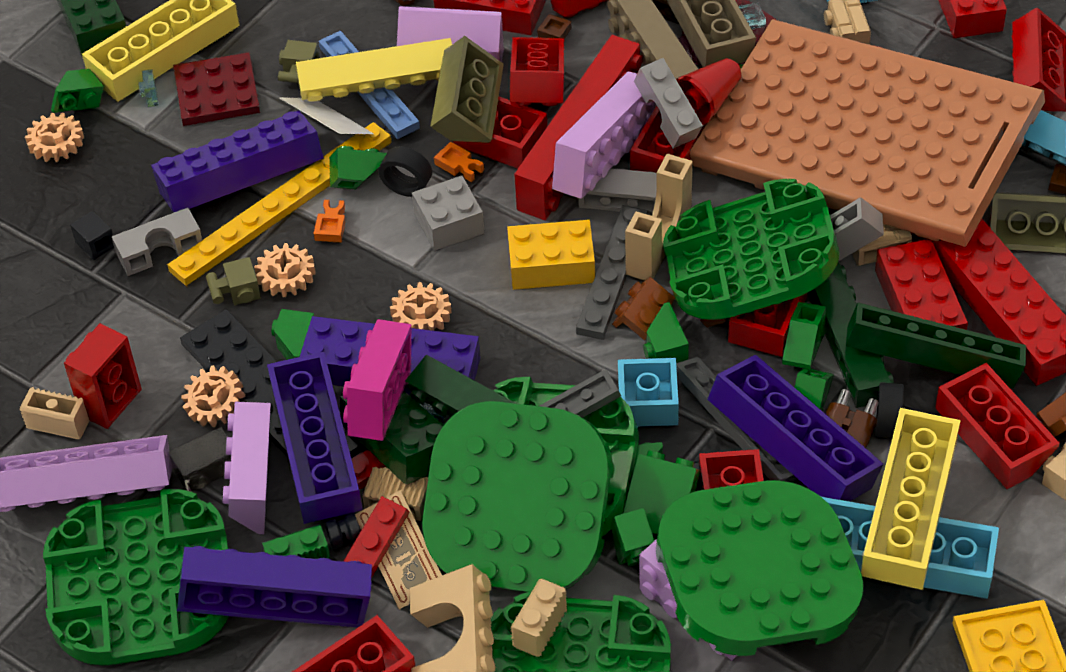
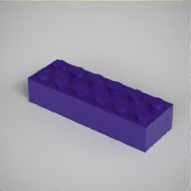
(237, 161)
(344, 338)
(794, 431)
(314, 438)
(274, 587)

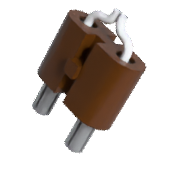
(857, 424)

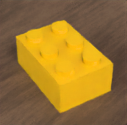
(551, 254)

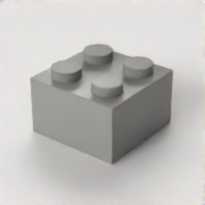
(448, 213)

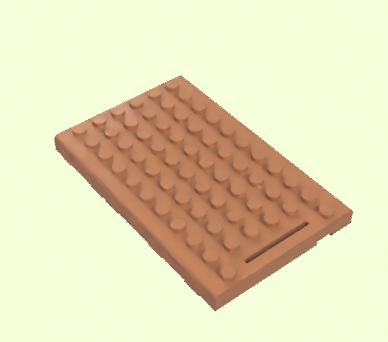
(870, 125)

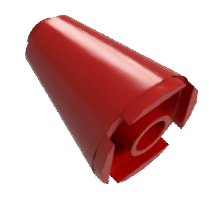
(710, 87)

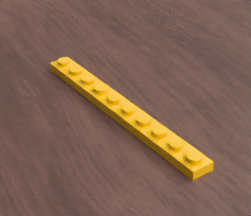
(267, 211)

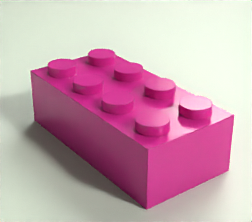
(378, 380)

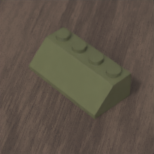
(467, 93)
(1029, 221)

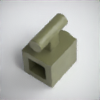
(295, 52)
(238, 280)

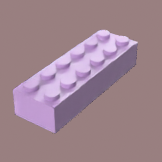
(600, 138)
(84, 472)

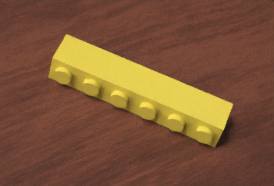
(371, 70)

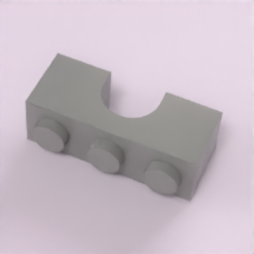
(678, 117)
(174, 230)

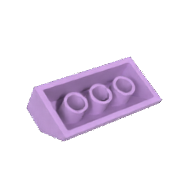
(432, 24)
(248, 464)

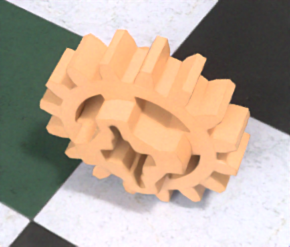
(54, 137)
(285, 270)
(421, 307)
(212, 396)

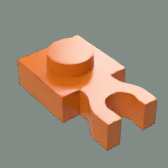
(456, 160)
(331, 225)

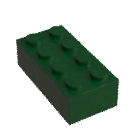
(91, 21)
(407, 442)

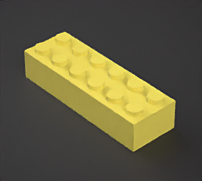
(158, 42)
(910, 499)

